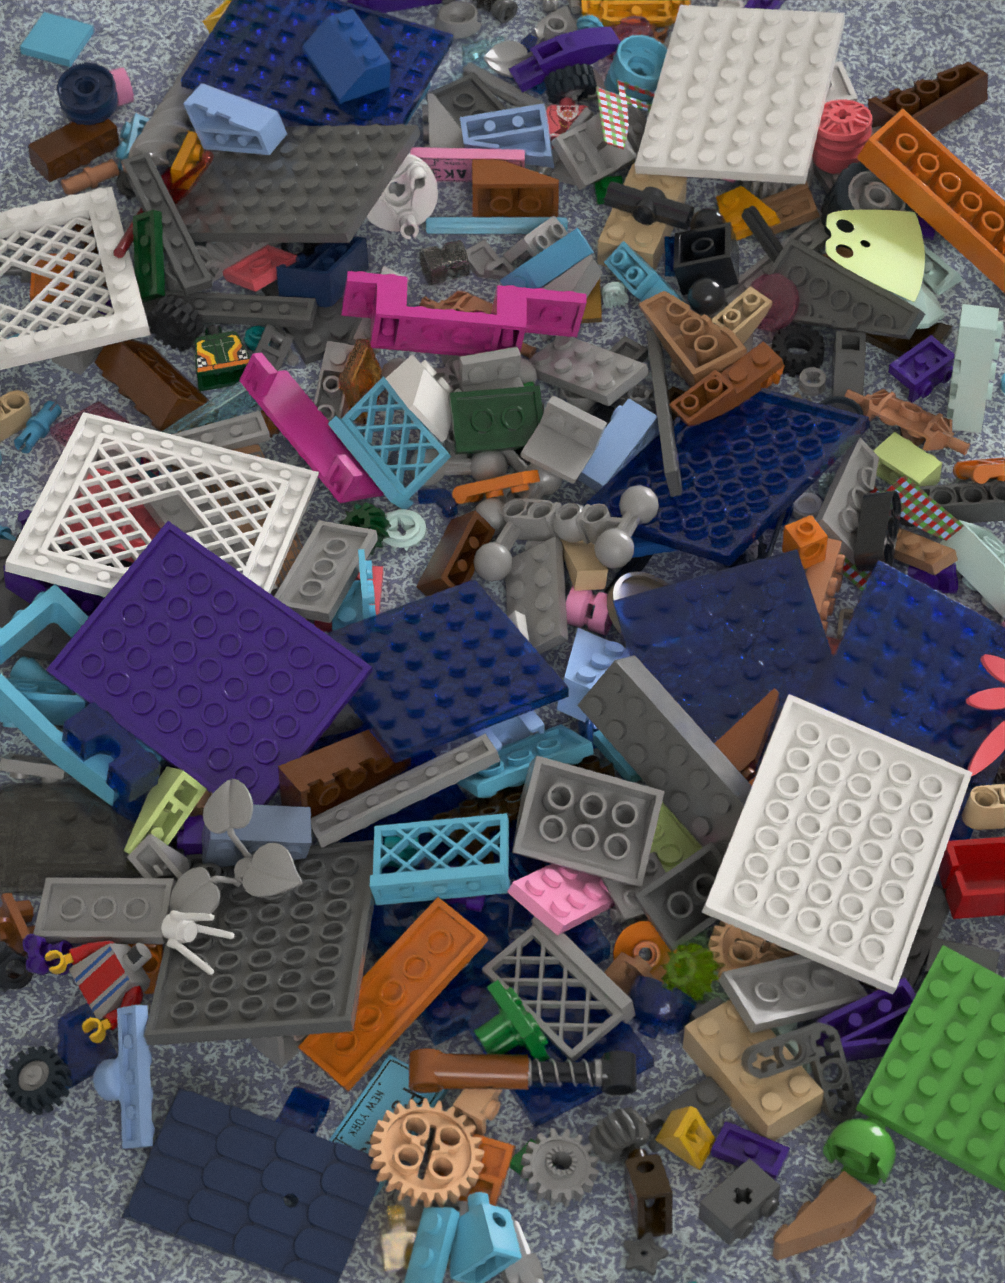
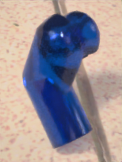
(441, 497)

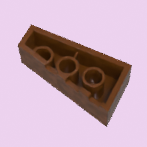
(935, 101)
(337, 773)

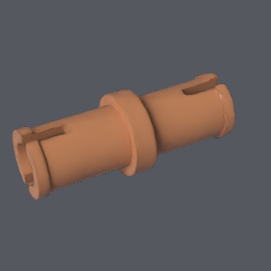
(90, 177)

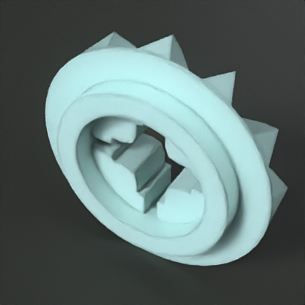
(411, 523)

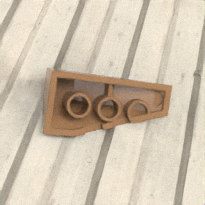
(691, 339)

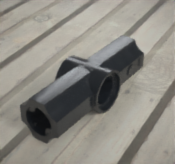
(649, 205)

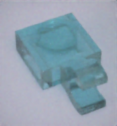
(476, 50)

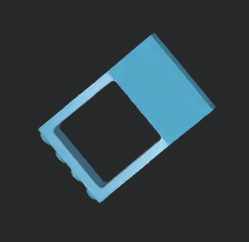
(49, 608)

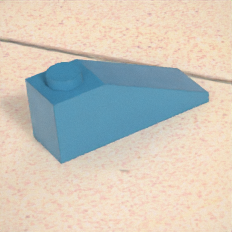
(550, 262)

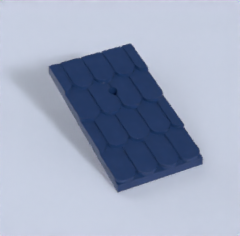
(223, 1183)

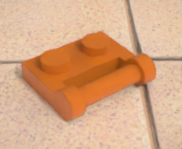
(980, 470)

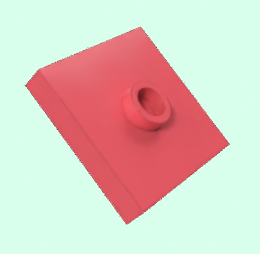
(258, 268)

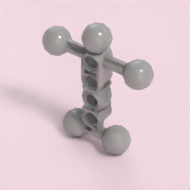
(481, 465)
(541, 519)

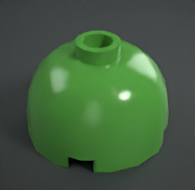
(862, 1149)

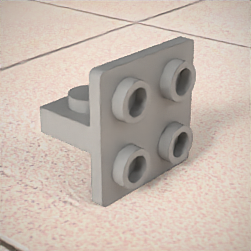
(489, 370)

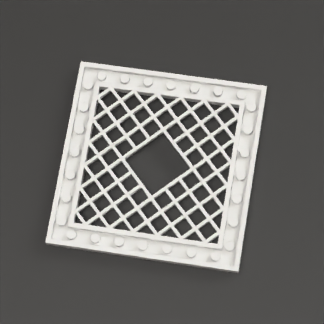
(121, 323)
(92, 436)

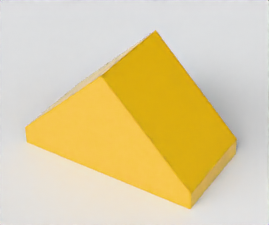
(687, 1136)

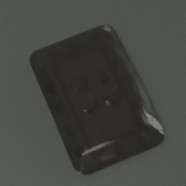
(60, 834)

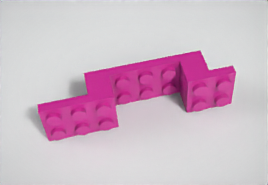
(458, 332)

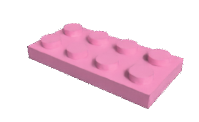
(561, 896)

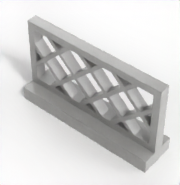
(585, 975)

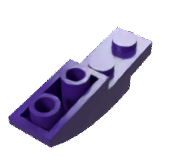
(568, 49)

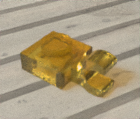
(399, 1242)

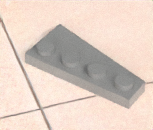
(843, 501)

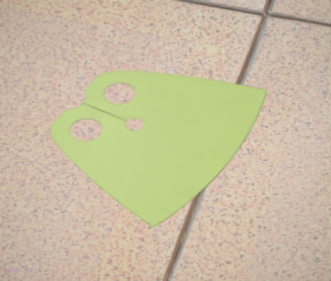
(894, 253)

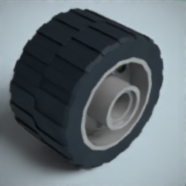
(859, 190)

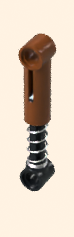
(434, 1071)

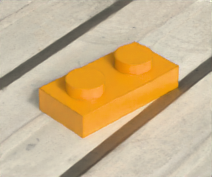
(187, 157)

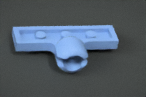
(129, 1078)

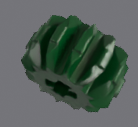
(370, 518)

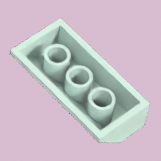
(981, 563)

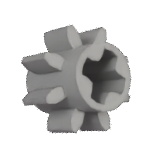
(640, 395)

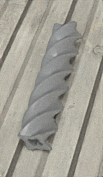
(166, 123)

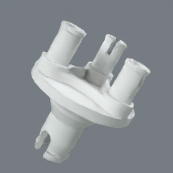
(409, 201)

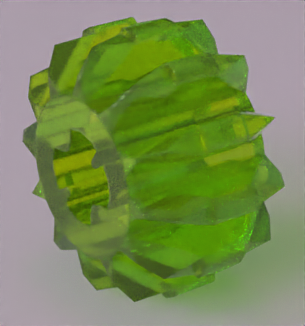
(690, 970)

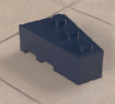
(323, 272)

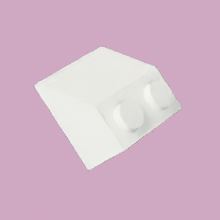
(423, 394)

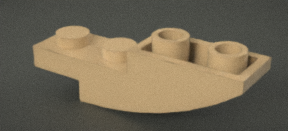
(741, 316)

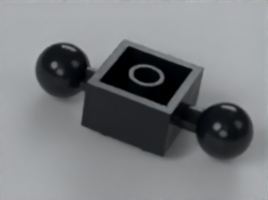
(706, 261)

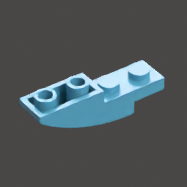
(637, 273)

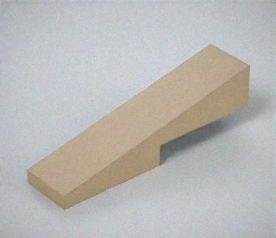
(583, 566)

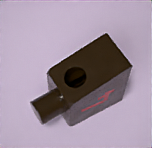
(643, 1181)

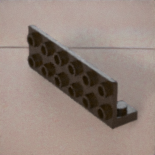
(504, 801)

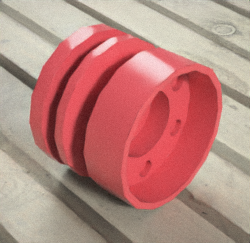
(841, 135)

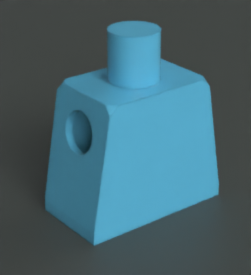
(483, 1242)

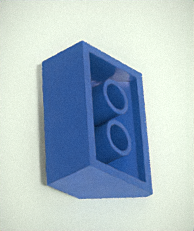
(347, 57)

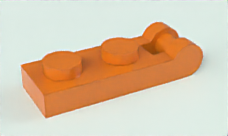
(494, 487)

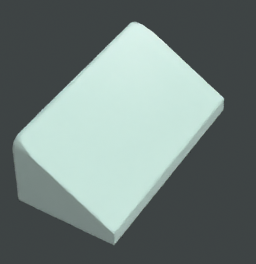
(938, 274)

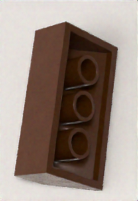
(149, 382)

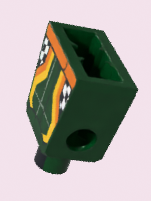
(219, 359)

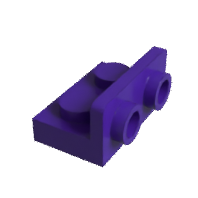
(923, 368)

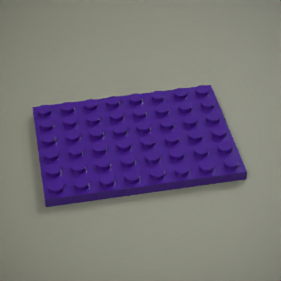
(209, 667)

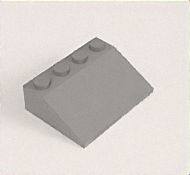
(587, 821)

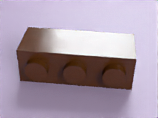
(72, 148)
(455, 553)

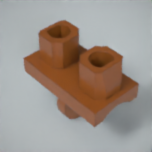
(13, 921)

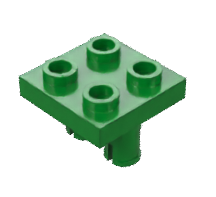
(511, 1026)

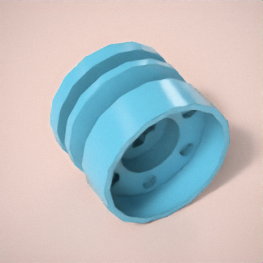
(637, 63)

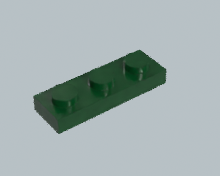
(149, 254)

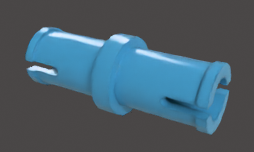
(37, 427)

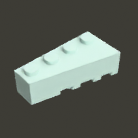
(973, 366)

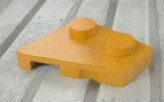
(735, 201)

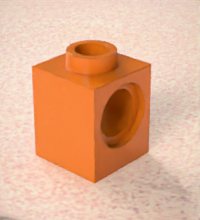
(808, 539)

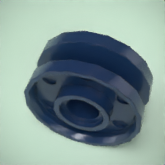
(87, 93)

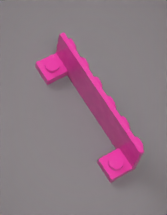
(307, 430)

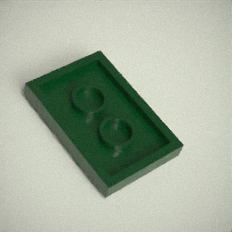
(494, 418)

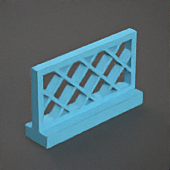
(376, 464)
(440, 880)

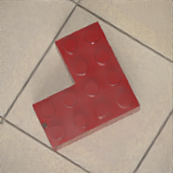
(974, 877)

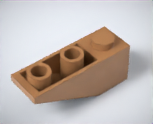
(833, 1215)

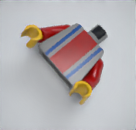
(108, 978)

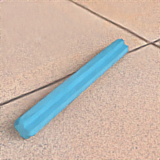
(486, 225)

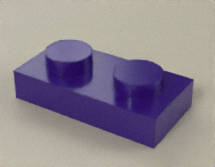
(737, 1145)

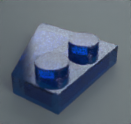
(77, 1048)

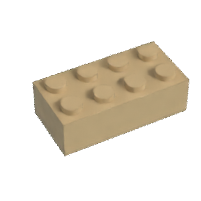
(643, 239)
(767, 1104)

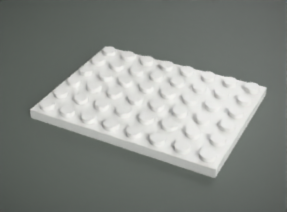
(741, 94)
(838, 844)

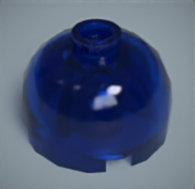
(659, 1008)

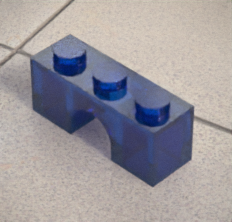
(95, 733)

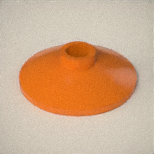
(639, 936)

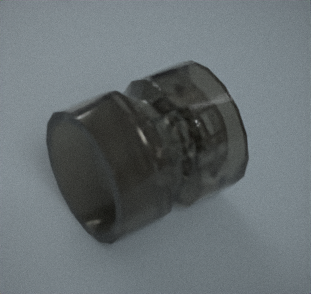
(444, 262)

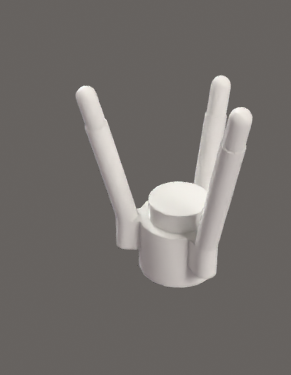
(181, 928)

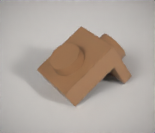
(625, 969)

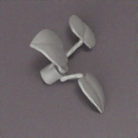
(509, 53)
(262, 874)

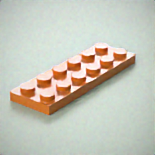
(397, 992)

